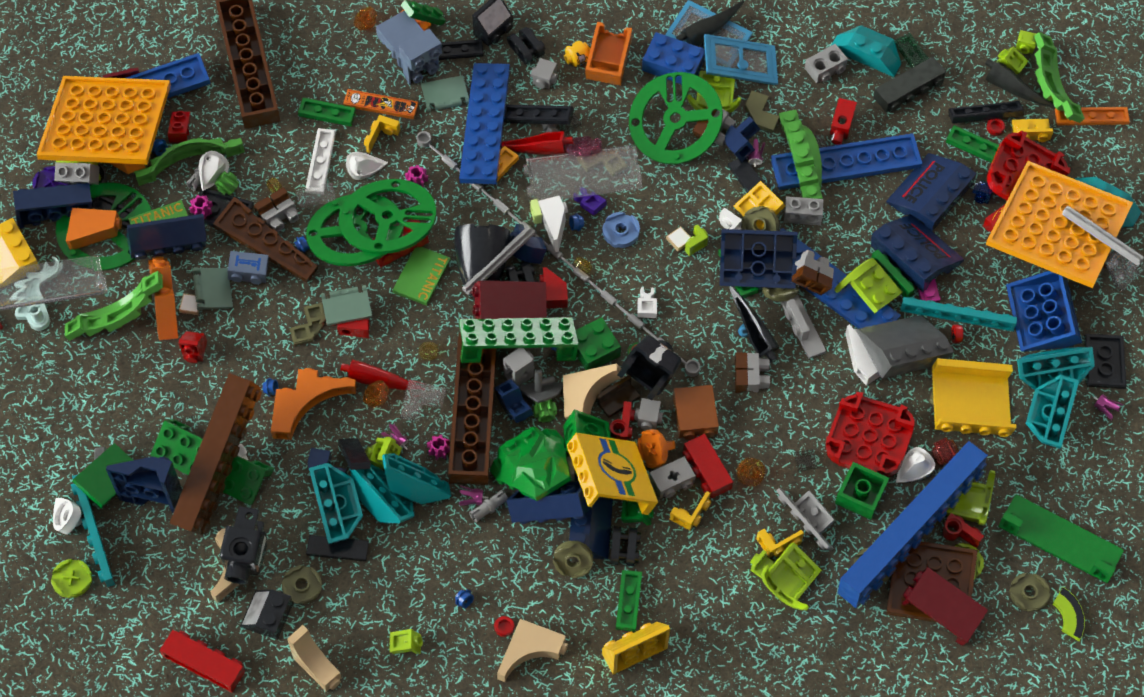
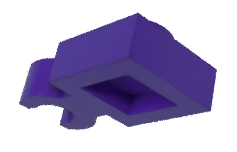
(591, 203)

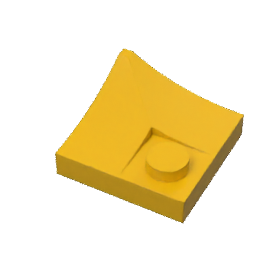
(759, 196)

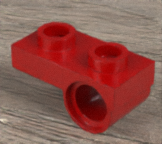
(179, 127)
(627, 416)
(968, 533)

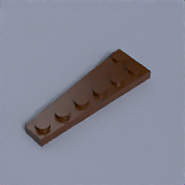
(249, 230)

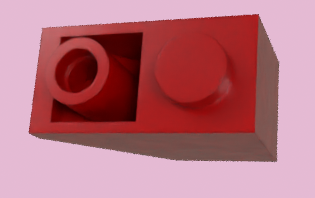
(555, 290)
(193, 346)

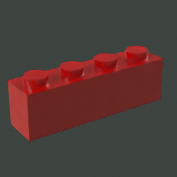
(202, 660)

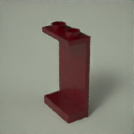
(509, 299)
(945, 604)

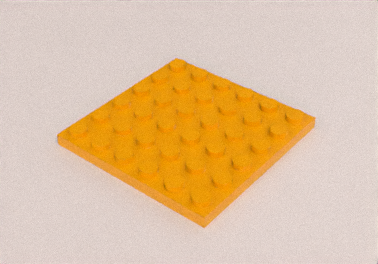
(104, 120)
(1039, 233)

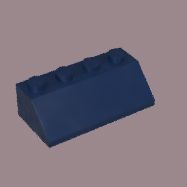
(166, 236)
(558, 505)
(594, 527)

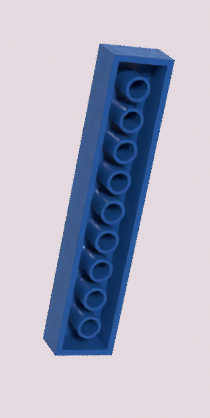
(912, 524)

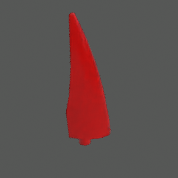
(543, 144)
(369, 374)

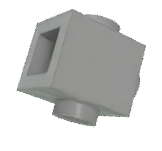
(544, 74)
(648, 414)

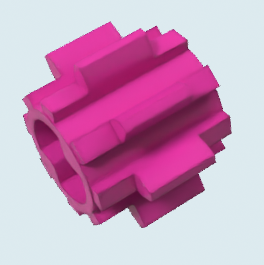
(417, 171)
(201, 205)
(433, 445)

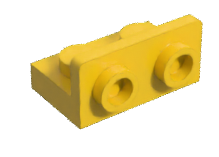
(1036, 128)

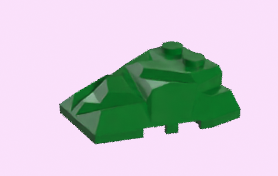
(533, 463)

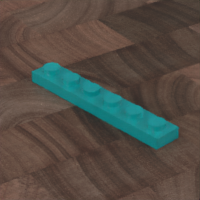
(958, 314)
(94, 538)

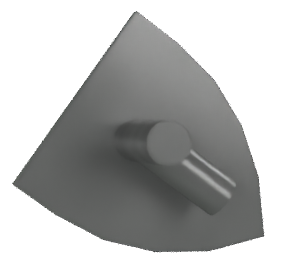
(542, 389)

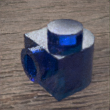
(982, 192)

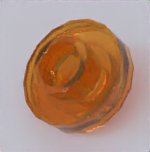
(365, 18)
(376, 394)
(750, 472)

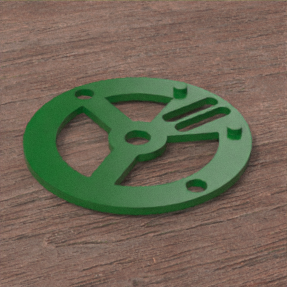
(658, 151)
(121, 193)
(360, 199)
(345, 259)

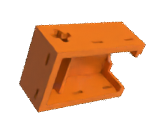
(608, 55)

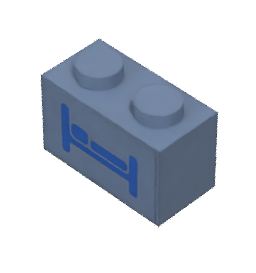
(247, 267)

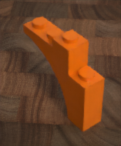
(164, 300)
(310, 390)

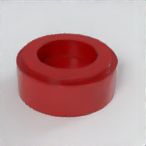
(995, 127)
(957, 334)
(504, 626)

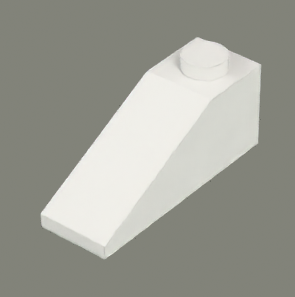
(554, 219)

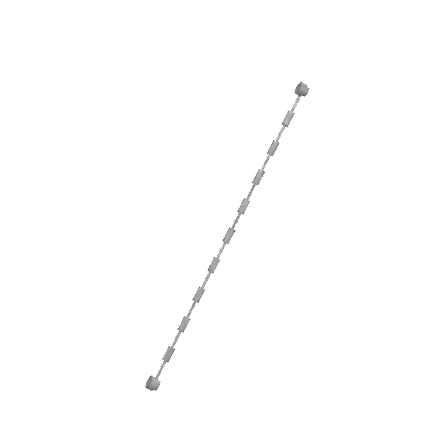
(692, 367)

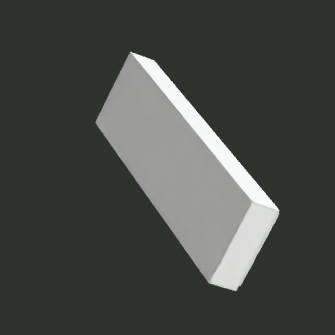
(321, 157)

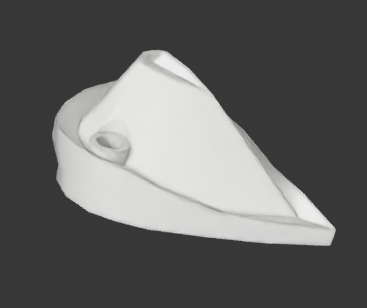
(364, 164)
(210, 167)
(915, 466)
(66, 515)

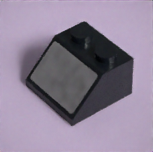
(492, 21)
(267, 613)

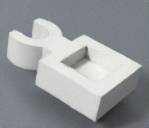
(647, 304)

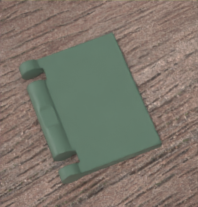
(445, 93)
(212, 288)
(346, 305)

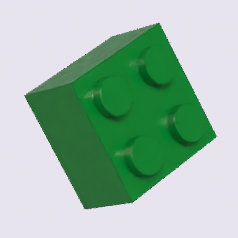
(596, 344)
(861, 490)

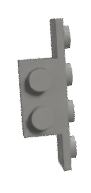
(803, 327)
(812, 514)

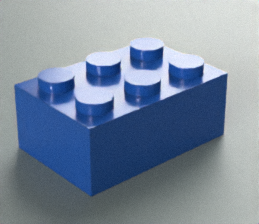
(672, 55)

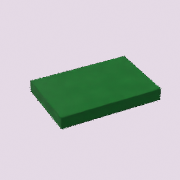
(95, 479)

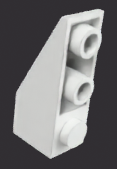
(860, 358)

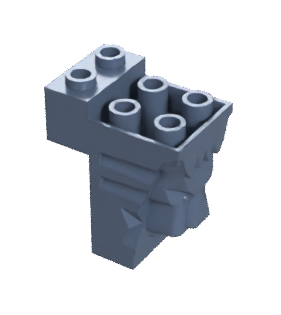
(410, 46)

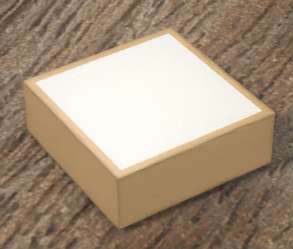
(678, 238)
(189, 305)

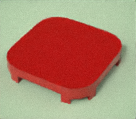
(1012, 157)
(870, 434)

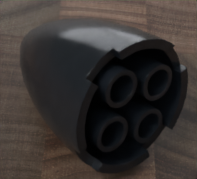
(477, 248)

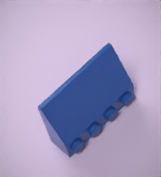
(1044, 312)

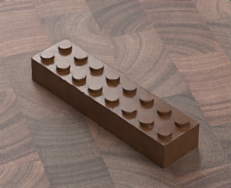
(248, 62)
(472, 419)
(216, 454)

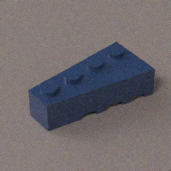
(50, 202)

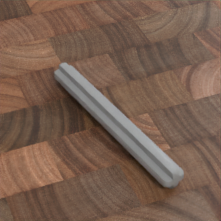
(1103, 235)
(500, 259)

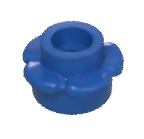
(159, 145)
(577, 221)
(301, 244)
(269, 386)
(462, 596)

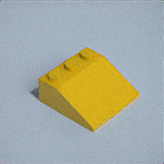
(13, 247)
(636, 646)

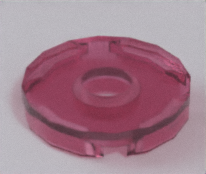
(584, 146)

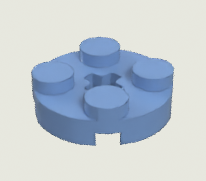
(624, 221)

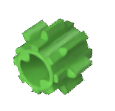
(226, 183)
(545, 411)

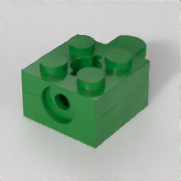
(584, 423)

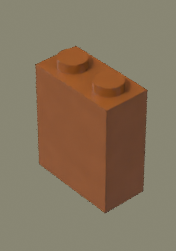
(695, 411)

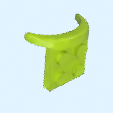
(724, 88)
(871, 284)
(976, 503)
(790, 576)

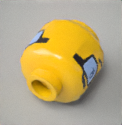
(577, 53)

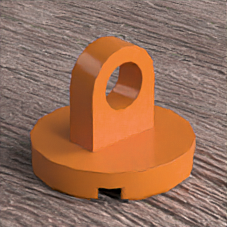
(654, 448)

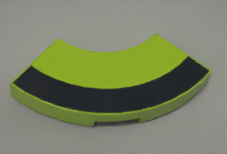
(1072, 614)

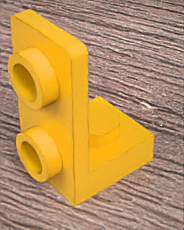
(387, 125)
(683, 517)
(768, 542)

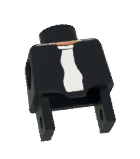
(651, 364)
(243, 547)

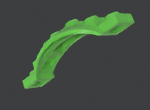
(1050, 81)
(187, 149)
(804, 153)
(118, 313)

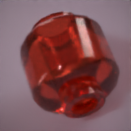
(944, 451)

